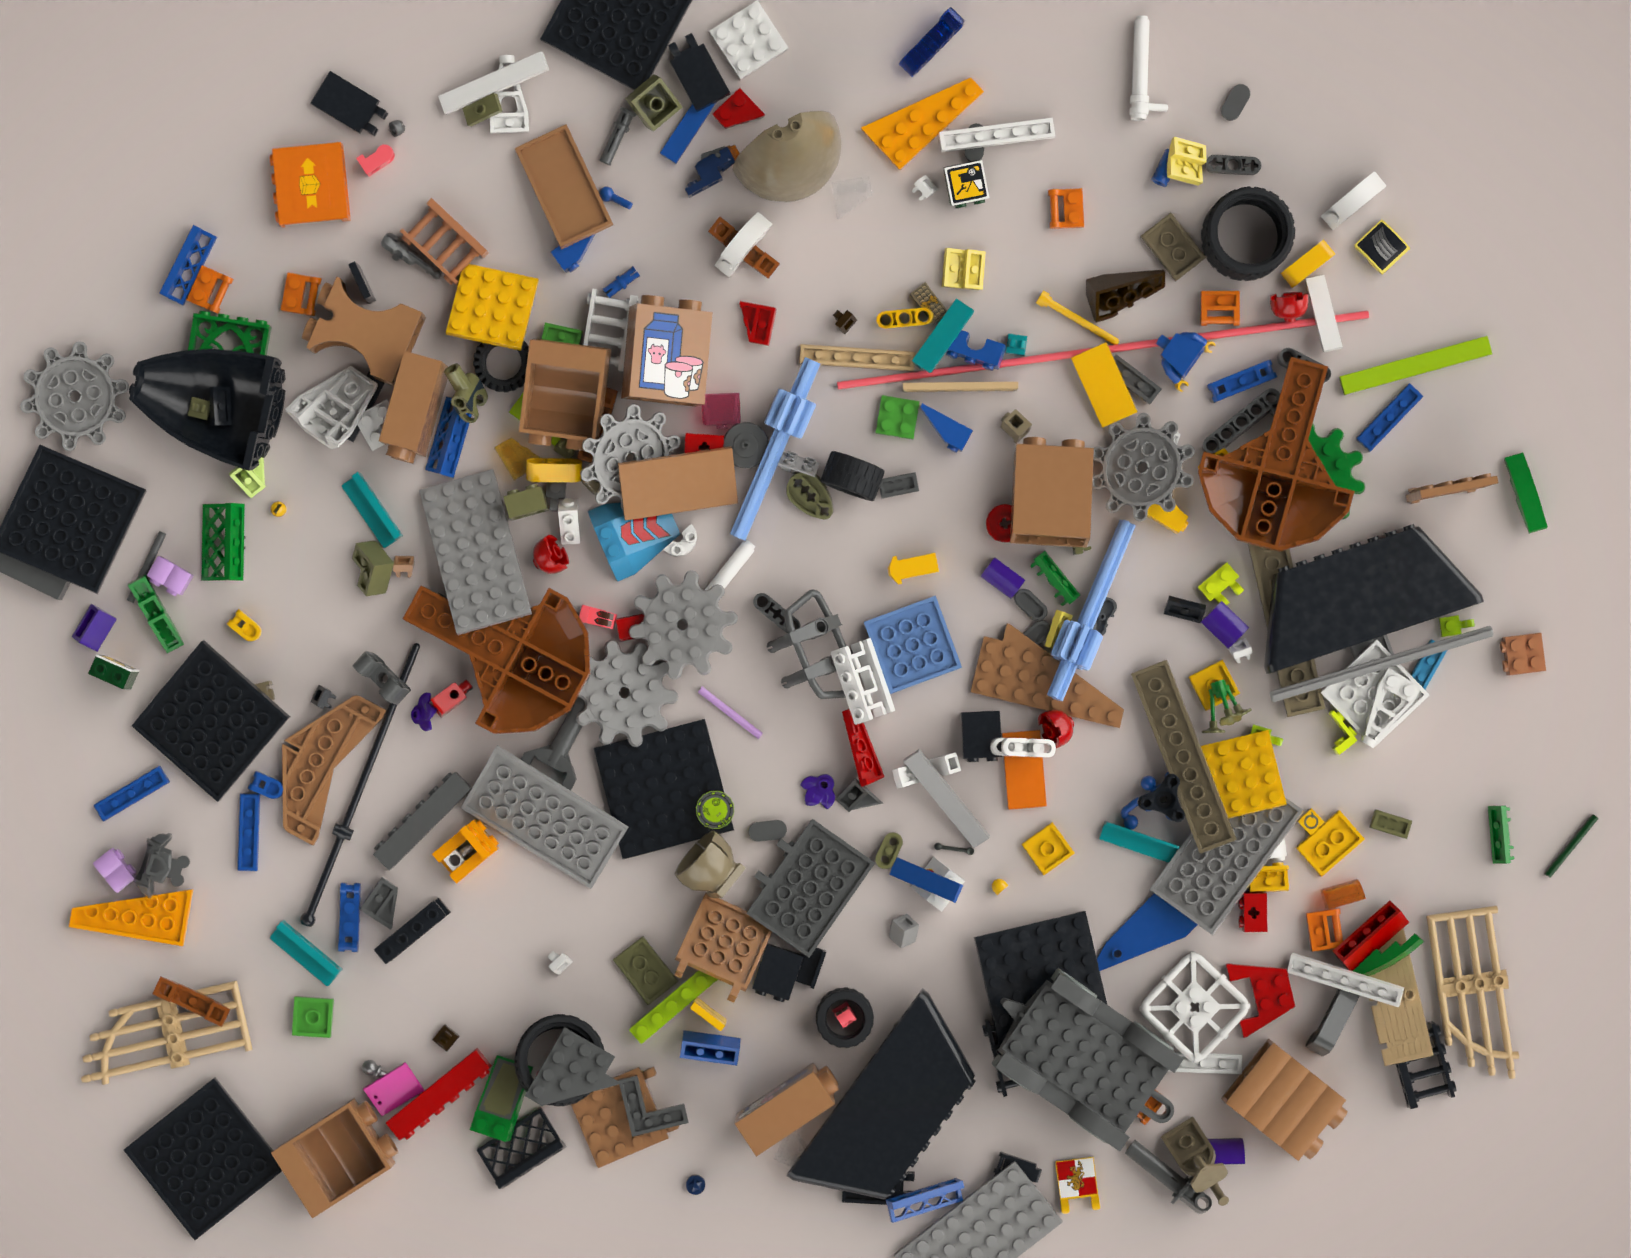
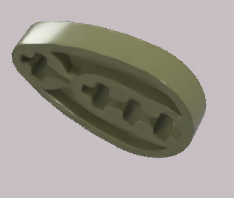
(800, 499)

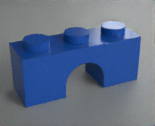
(989, 356)

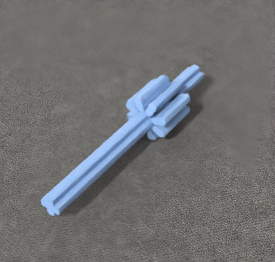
(788, 416)
(1077, 640)

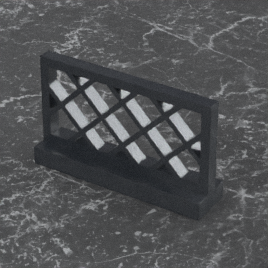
(529, 1163)

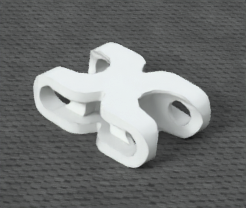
(1022, 747)

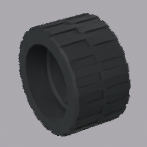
(852, 476)
(840, 1040)

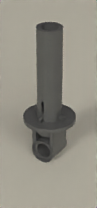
(1167, 1176)

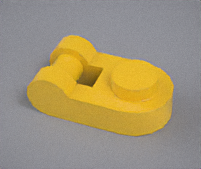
(250, 631)

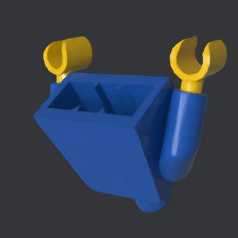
(1181, 354)

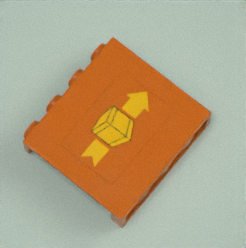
(310, 183)

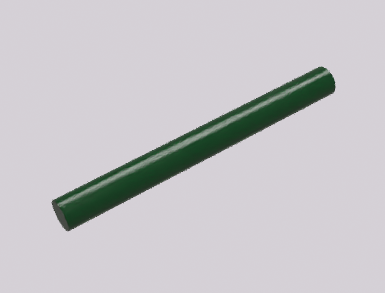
(1571, 846)

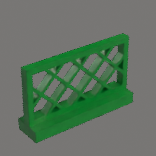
(233, 542)

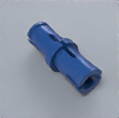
(621, 282)

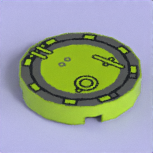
(715, 809)

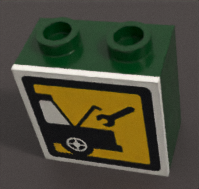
(966, 183)
(113, 671)

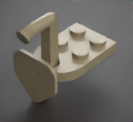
(1191, 1149)

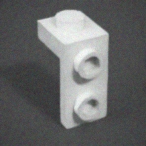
(569, 521)

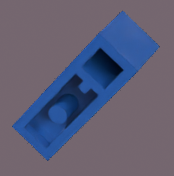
(572, 255)
(949, 430)

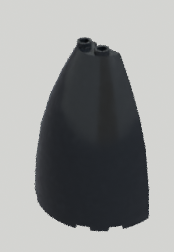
(257, 400)

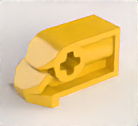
(912, 567)

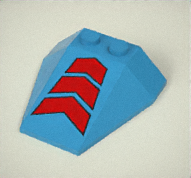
(631, 542)

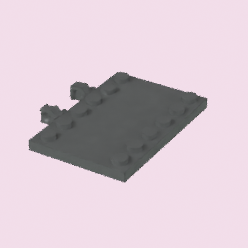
(809, 887)

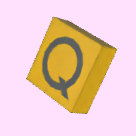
(1310, 821)

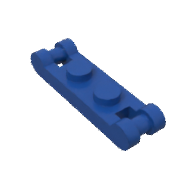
(1242, 381)
(349, 917)

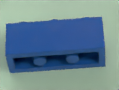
(710, 1048)

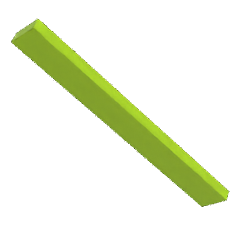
(1415, 365)

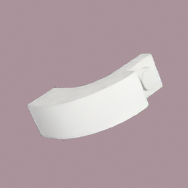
(1353, 200)
(742, 243)
(943, 764)

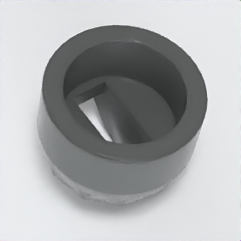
(396, 128)

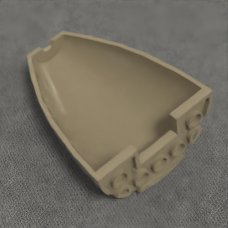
(791, 159)

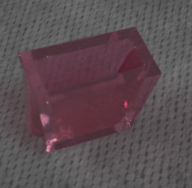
(721, 410)

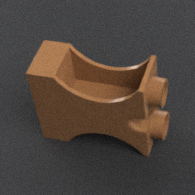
(374, 334)

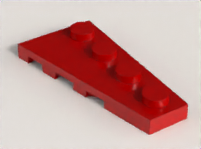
(864, 756)

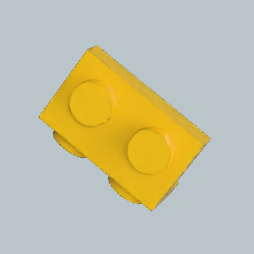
(1271, 879)

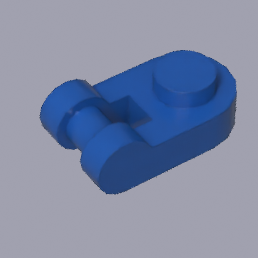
(272, 789)

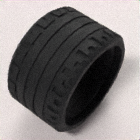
(1273, 207)
(545, 1024)

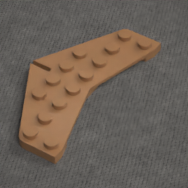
(310, 771)

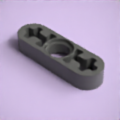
(1218, 169)

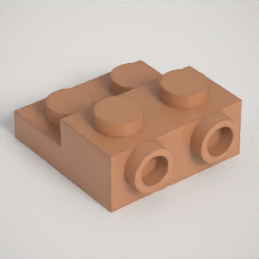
(1523, 654)

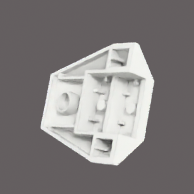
(333, 407)

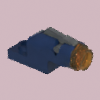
(710, 167)

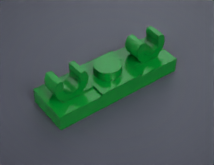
(1056, 578)
(1500, 834)

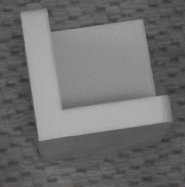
(903, 930)

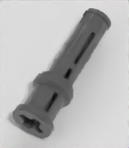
(621, 127)

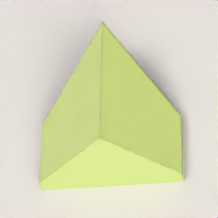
(250, 481)

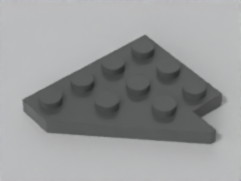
(571, 1070)

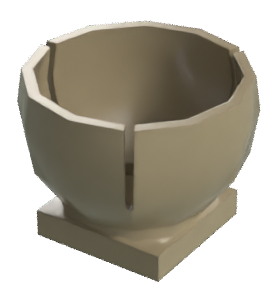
(710, 868)

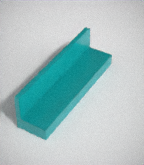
(943, 336)
(372, 510)
(1138, 842)
(305, 953)

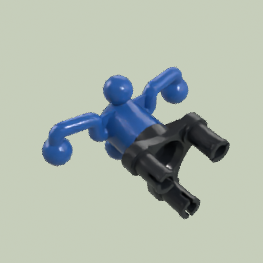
(1151, 801)

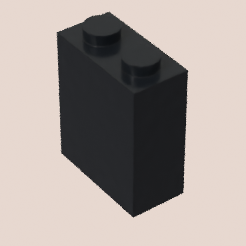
(977, 734)
(777, 972)

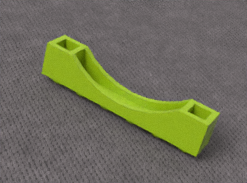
(671, 1006)

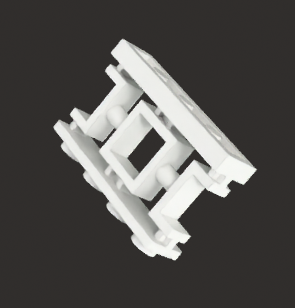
(876, 693)

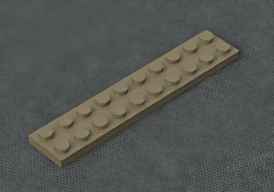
(1265, 564)
(1183, 756)

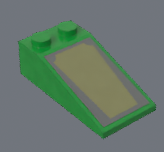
(499, 1101)

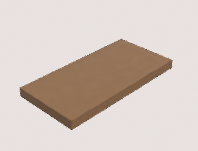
(564, 186)
(677, 483)

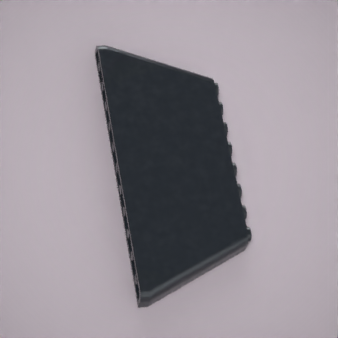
(1361, 596)
(890, 1108)

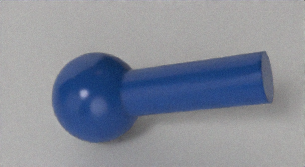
(607, 194)

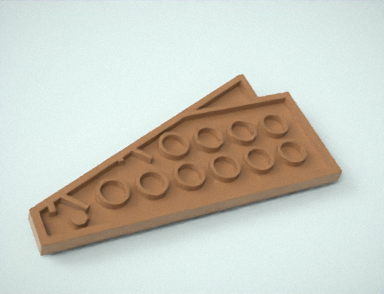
(1023, 673)

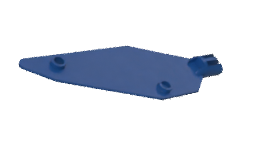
(1149, 928)

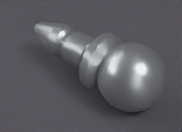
(370, 1068)

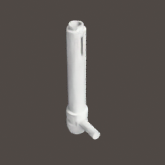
(1139, 98)
(732, 566)

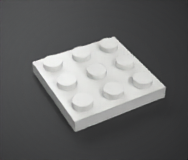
(749, 40)

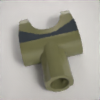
(466, 389)

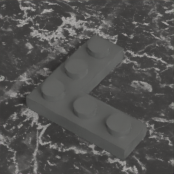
(643, 1121)

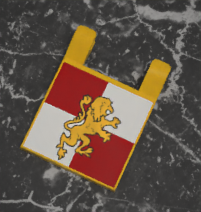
(1077, 1180)

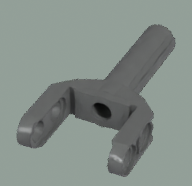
(557, 754)

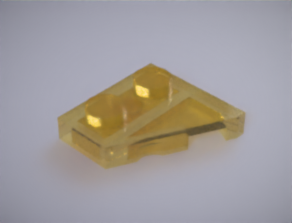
(514, 457)

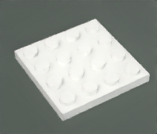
(1355, 696)

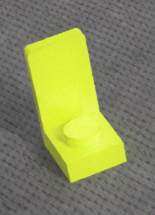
(1342, 743)

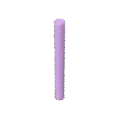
(731, 713)

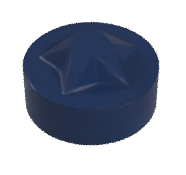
(695, 1184)

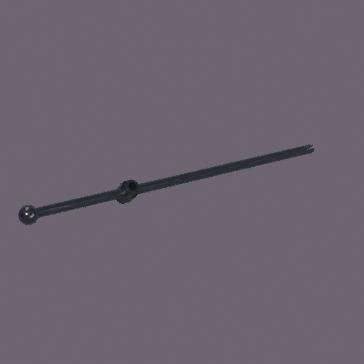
(343, 831)

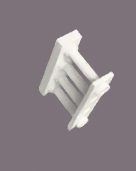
(593, 299)

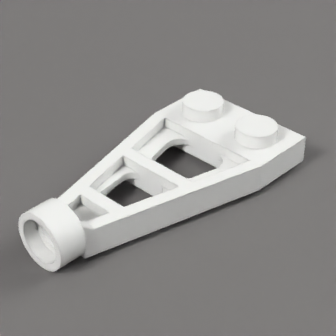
(510, 122)
(1399, 686)

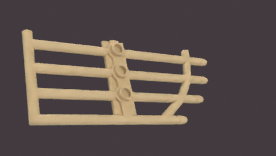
(1470, 984)
(173, 1038)

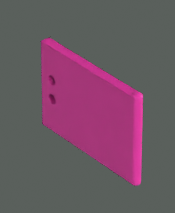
(393, 1089)

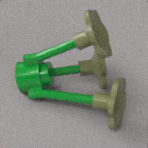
(1221, 690)

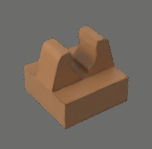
(403, 564)

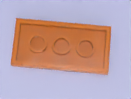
(1024, 776)

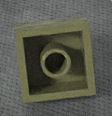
(653, 102)
(526, 502)

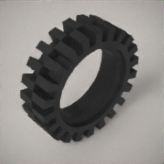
(496, 384)

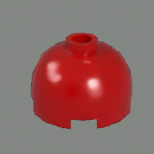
(1289, 305)
(549, 556)
(1056, 726)

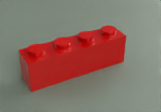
(1371, 936)

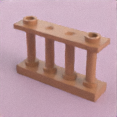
(461, 237)

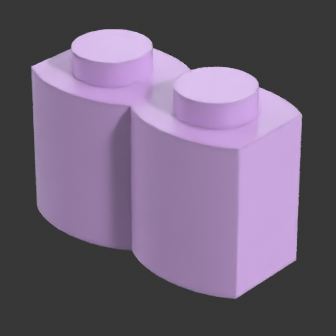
(169, 575)
(115, 869)

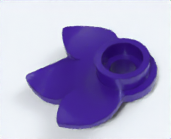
(423, 712)
(817, 793)

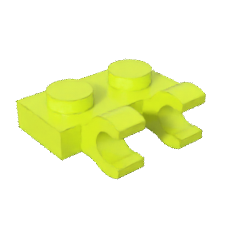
(1220, 581)

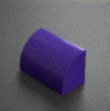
(1002, 578)
(1224, 624)
(94, 627)
(1229, 1150)

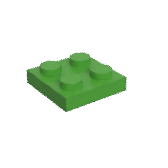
(897, 417)
(312, 1017)

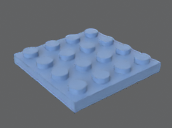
(913, 644)

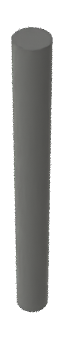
(149, 560)

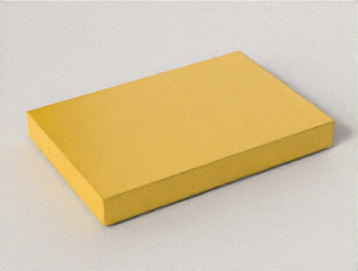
(1330, 843)
(708, 1014)

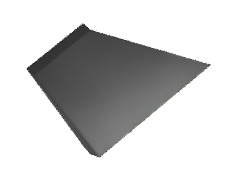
(857, 797)

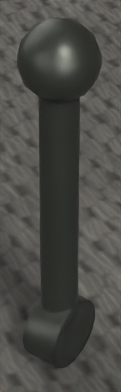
(969, 851)

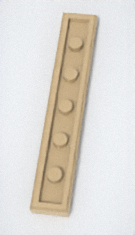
(858, 357)
(960, 386)

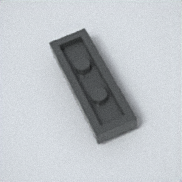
(1137, 381)

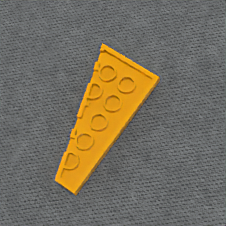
(915, 126)
(154, 919)

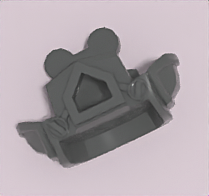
(159, 865)

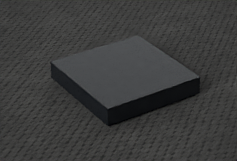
(362, 282)

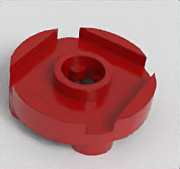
(994, 518)

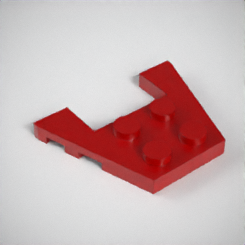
(1270, 990)

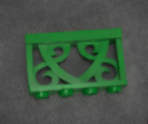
(231, 324)

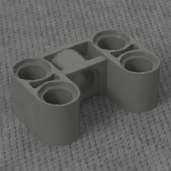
(374, 667)

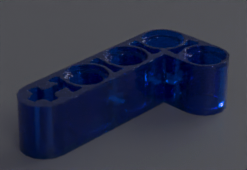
(932, 42)

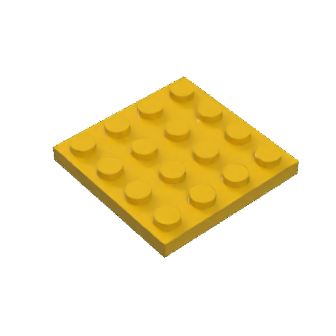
(492, 306)
(1245, 773)

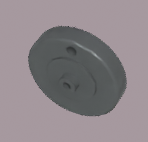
(747, 444)

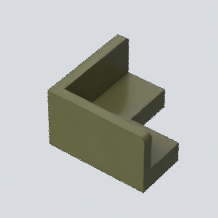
(374, 566)

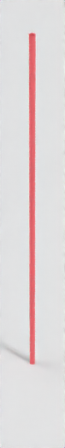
(1068, 354)

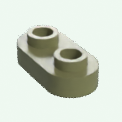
(889, 850)

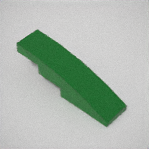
(1526, 493)
(156, 614)
(1379, 961)

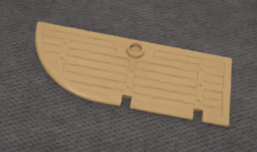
(1401, 1026)

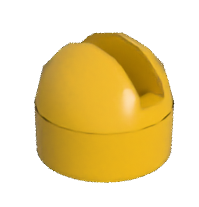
(282, 510)
(998, 886)

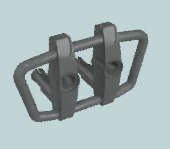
(810, 631)

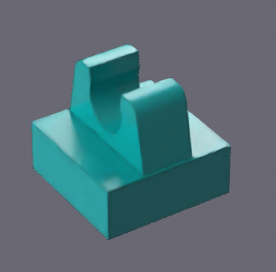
(1016, 344)

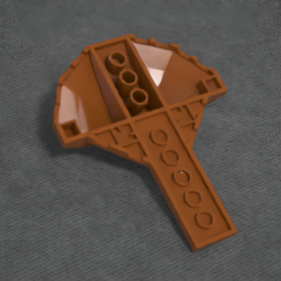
(1276, 485)
(523, 666)

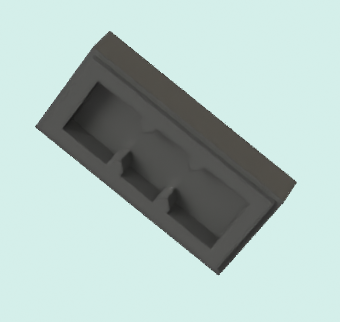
(898, 485)

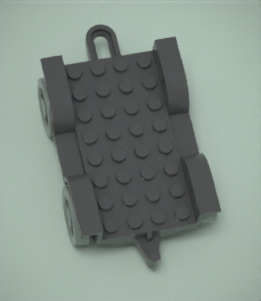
(1085, 1058)

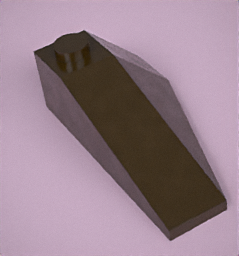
(1116, 291)

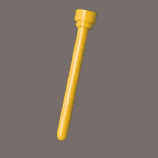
(1046, 300)

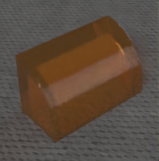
(1342, 894)

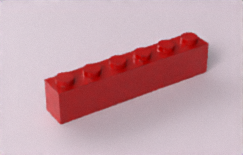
(438, 1094)

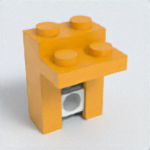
(478, 838)

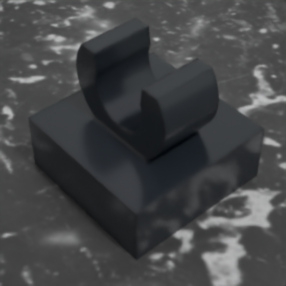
(321, 697)

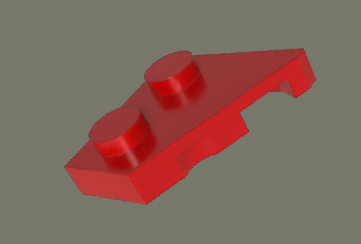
(737, 110)
(758, 321)

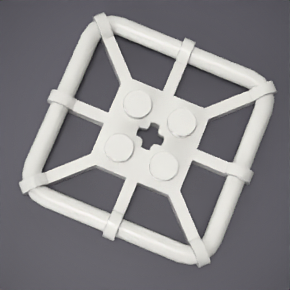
(1207, 1007)

